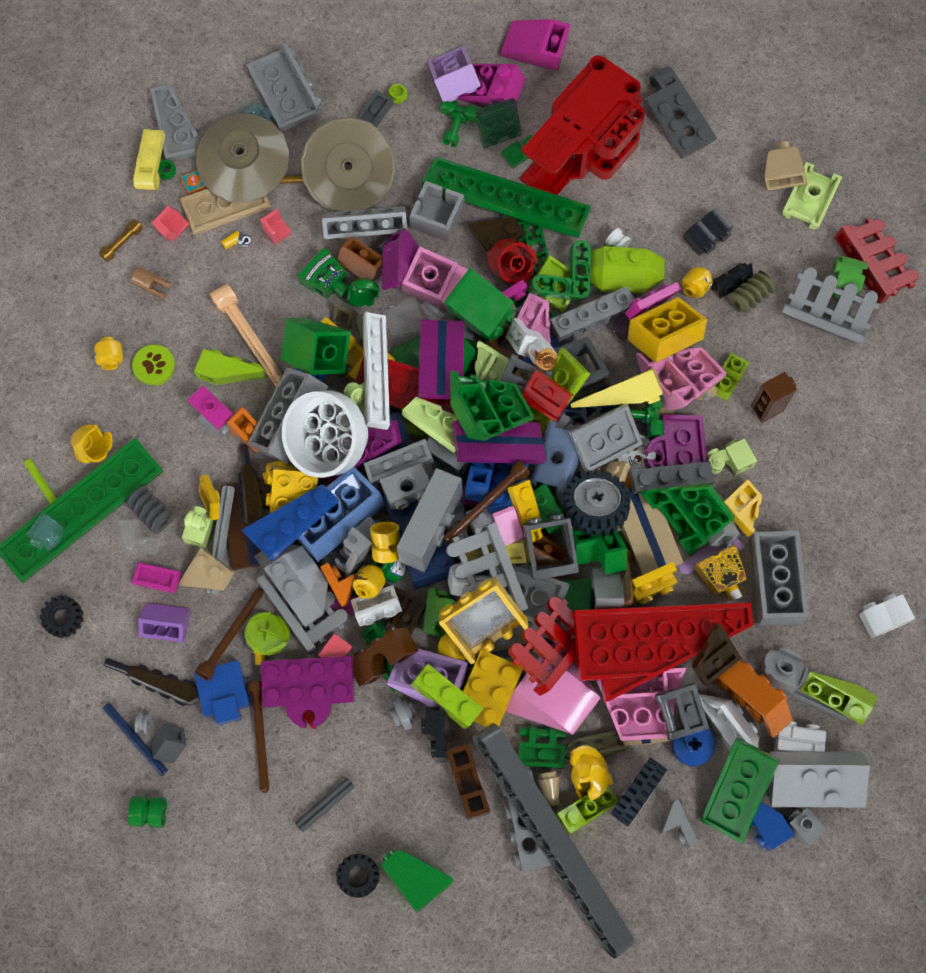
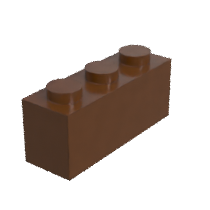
(774, 396)

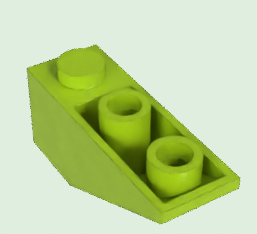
(221, 369)
(841, 696)
(585, 810)

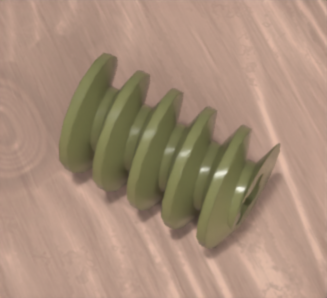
(751, 292)

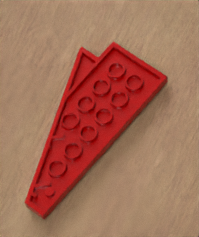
(640, 643)

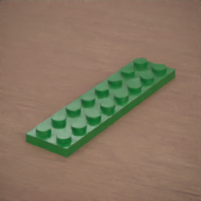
(510, 197)
(82, 507)

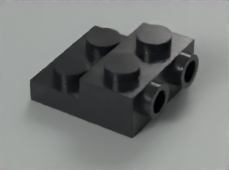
(434, 727)

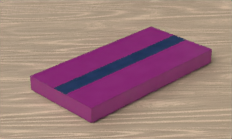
(439, 355)
(519, 443)

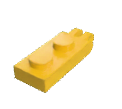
(525, 505)

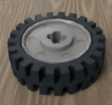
(596, 502)
(638, 791)

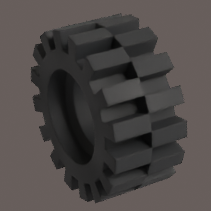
(50, 611)
(344, 869)

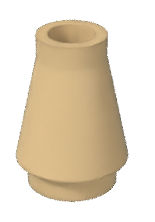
(549, 786)

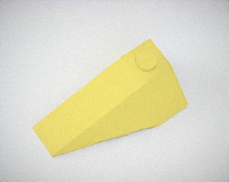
(633, 390)

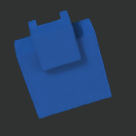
(223, 693)

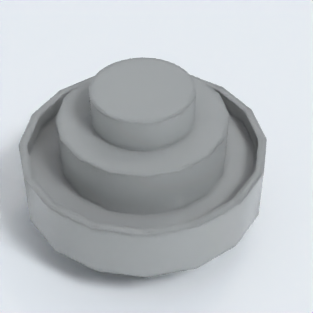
(402, 713)

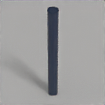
(134, 738)

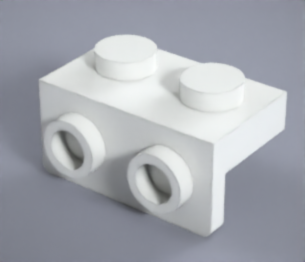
(383, 605)

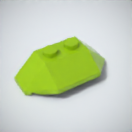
(625, 267)

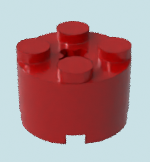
(511, 260)

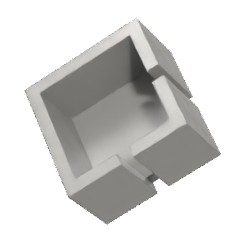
(437, 216)
(443, 455)
(606, 590)

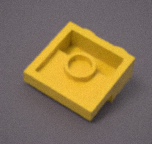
(653, 583)

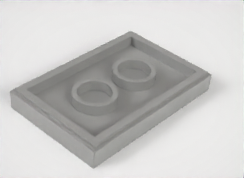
(605, 438)

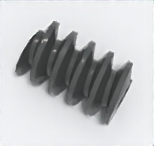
(148, 509)

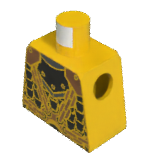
(723, 572)

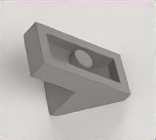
(677, 818)

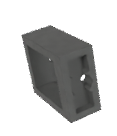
(598, 379)
(556, 569)

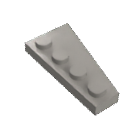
(180, 138)

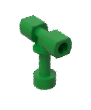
(458, 115)
(650, 415)

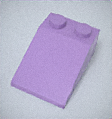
(454, 74)
(405, 672)

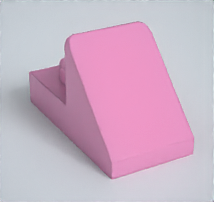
(508, 525)

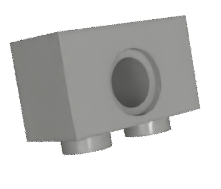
(393, 484)

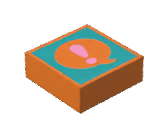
(192, 182)

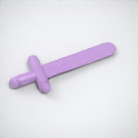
(706, 552)

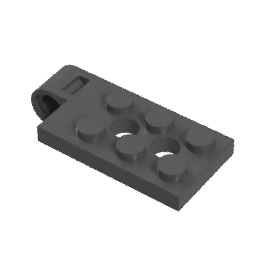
(673, 97)

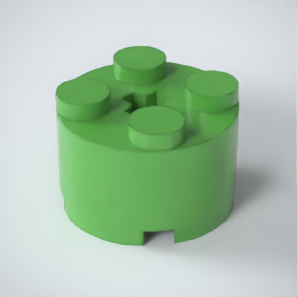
(848, 271)

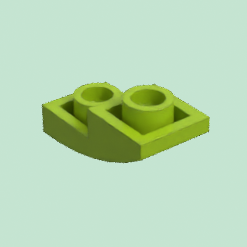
(734, 370)

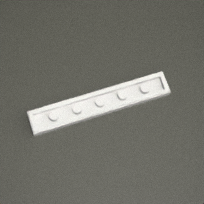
(376, 371)

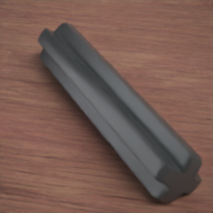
(324, 804)

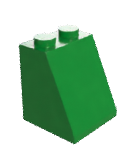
(480, 306)
(315, 346)
(414, 878)

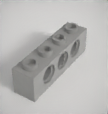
(364, 222)
(591, 316)
(523, 858)

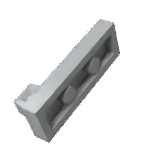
(398, 461)

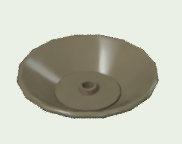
(342, 142)
(244, 175)

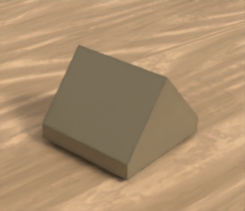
(343, 316)

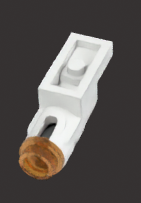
(531, 344)

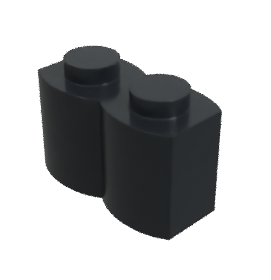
(707, 232)

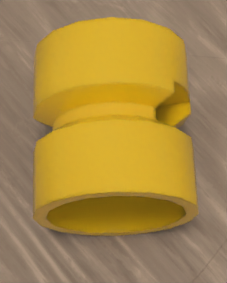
(385, 542)

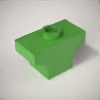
(436, 601)

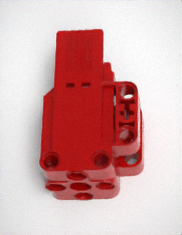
(589, 121)

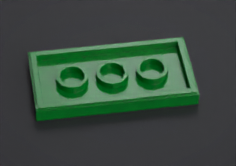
(739, 790)

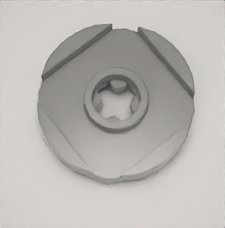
(789, 680)

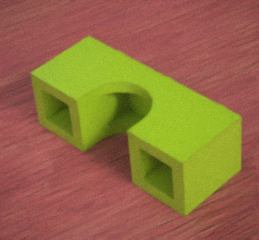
(453, 700)

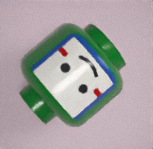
(392, 571)

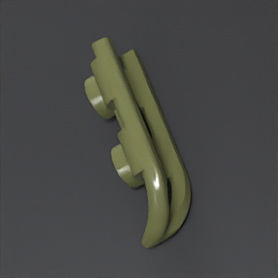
(609, 745)

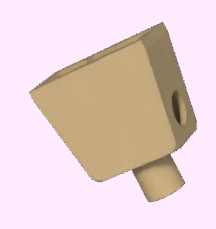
(784, 167)

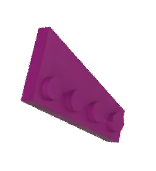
(378, 442)

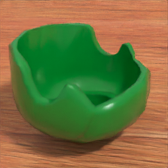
(362, 292)

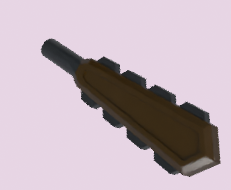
(250, 489)
(168, 686)

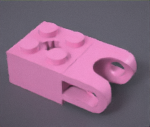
(445, 277)

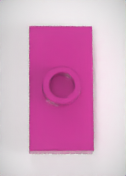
(210, 407)
(156, 578)

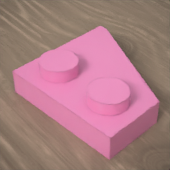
(536, 315)

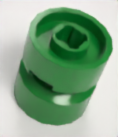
(147, 811)

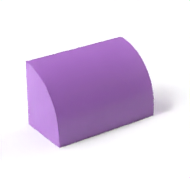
(163, 622)

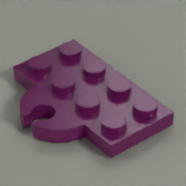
(681, 442)
(308, 686)

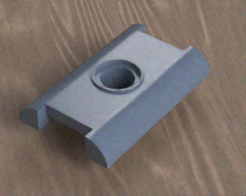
(557, 475)

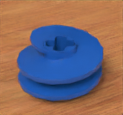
(701, 755)

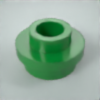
(166, 175)

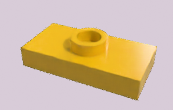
(209, 497)

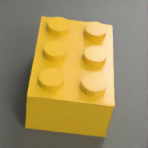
(667, 329)
(492, 686)

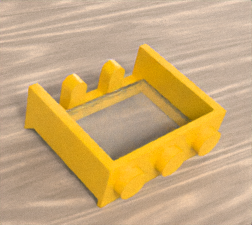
(481, 618)

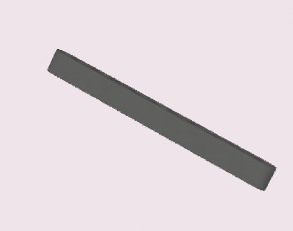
(553, 840)

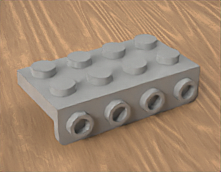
(285, 88)
(537, 592)

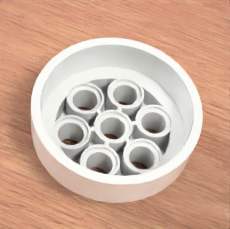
(302, 434)

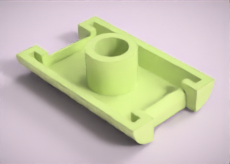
(809, 207)

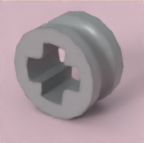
(143, 723)

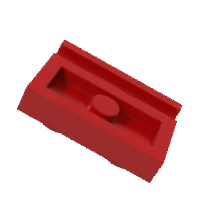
(546, 395)

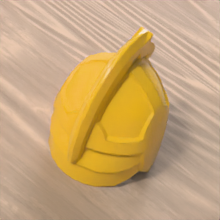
(90, 436)
(591, 769)

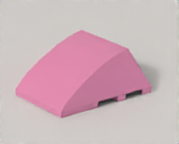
(683, 375)
(561, 707)
(637, 712)

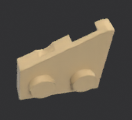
(207, 572)

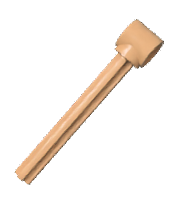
(227, 303)

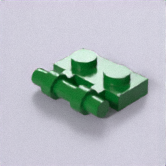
(541, 754)

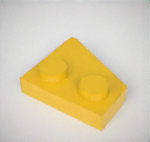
(745, 506)

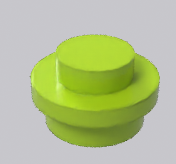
(398, 93)

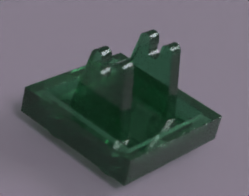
(498, 122)

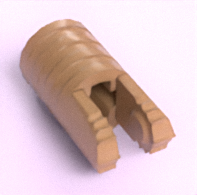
(148, 281)

